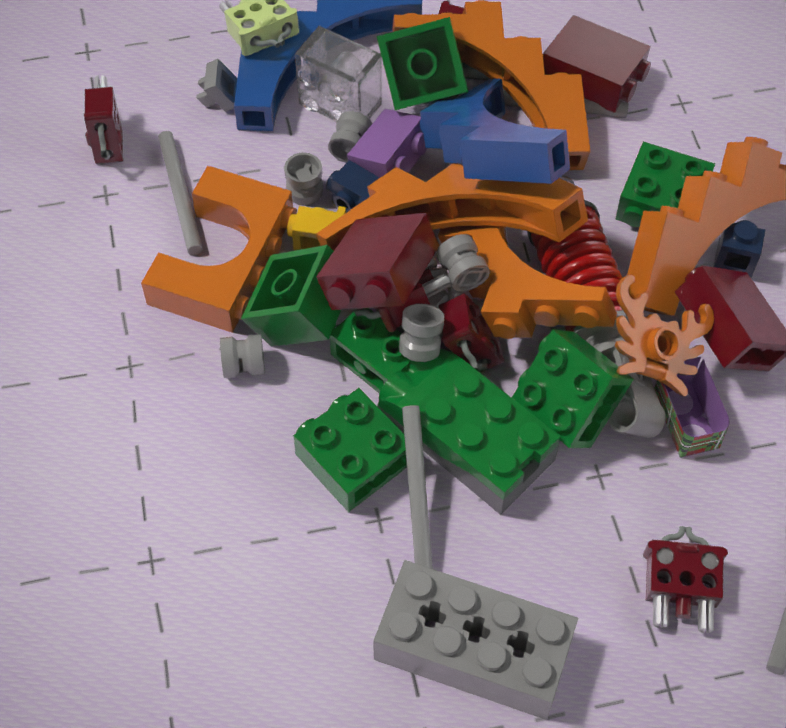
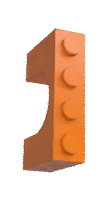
(222, 291)

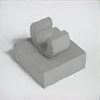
(218, 86)

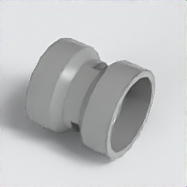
(349, 130)
(304, 178)
(461, 260)
(421, 327)
(242, 356)

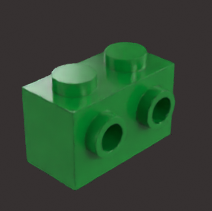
(368, 349)

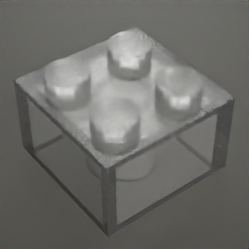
(338, 75)

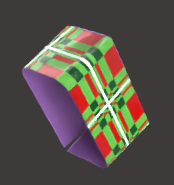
(705, 400)

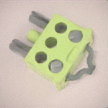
(260, 23)

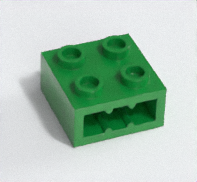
(656, 181)
(571, 388)
(351, 448)

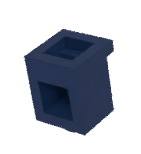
(350, 185)
(741, 239)

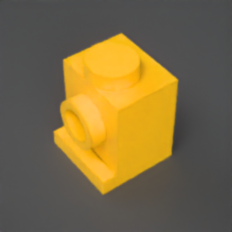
(308, 222)

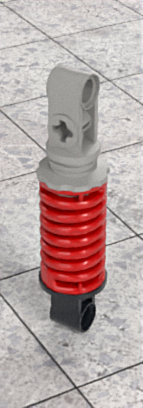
(588, 261)

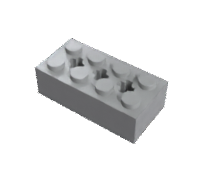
(474, 610)

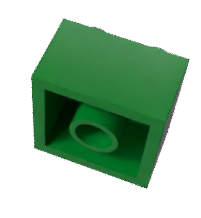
(422, 63)
(289, 300)

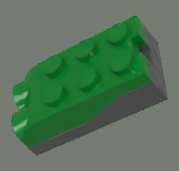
(472, 427)

